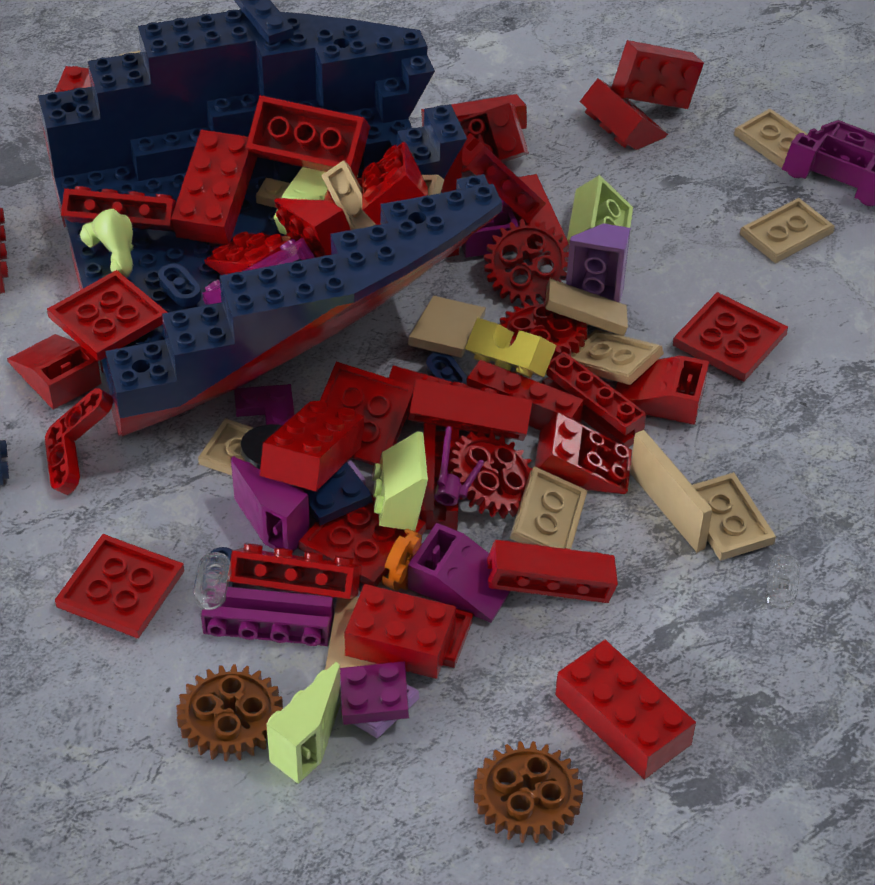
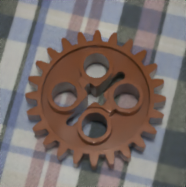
(209, 728)
(528, 791)

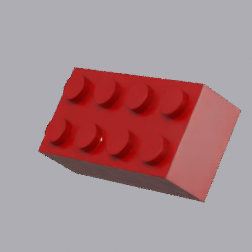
(306, 135)
(213, 188)
(312, 445)
(625, 709)

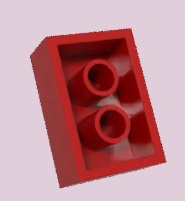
(657, 74)
(399, 629)

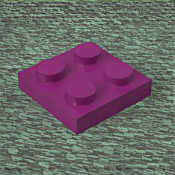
(374, 693)

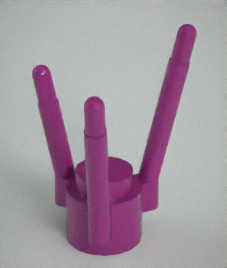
(449, 485)

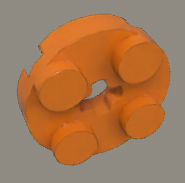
(399, 558)

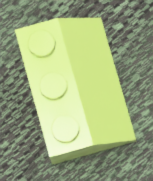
(598, 204)
(401, 483)

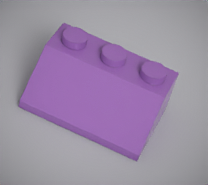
(599, 260)

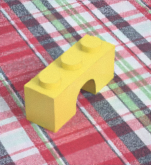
(527, 354)

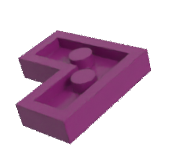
(271, 401)

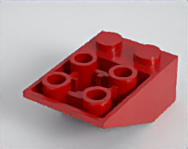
(498, 131)
(391, 180)
(312, 221)
(244, 252)
(57, 369)
(669, 388)
(583, 456)

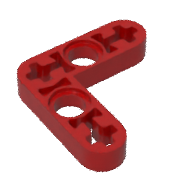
(65, 431)

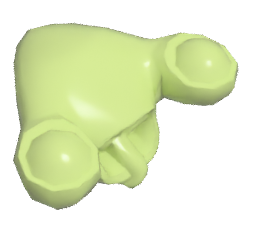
(116, 235)

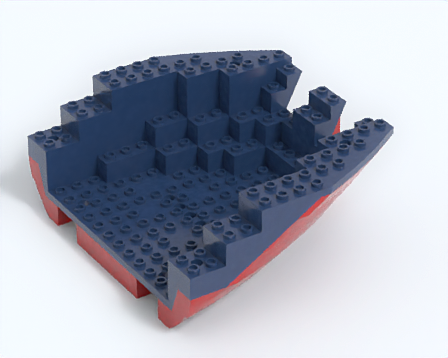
(207, 74)

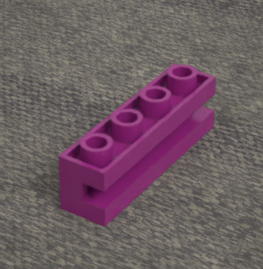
(271, 617)

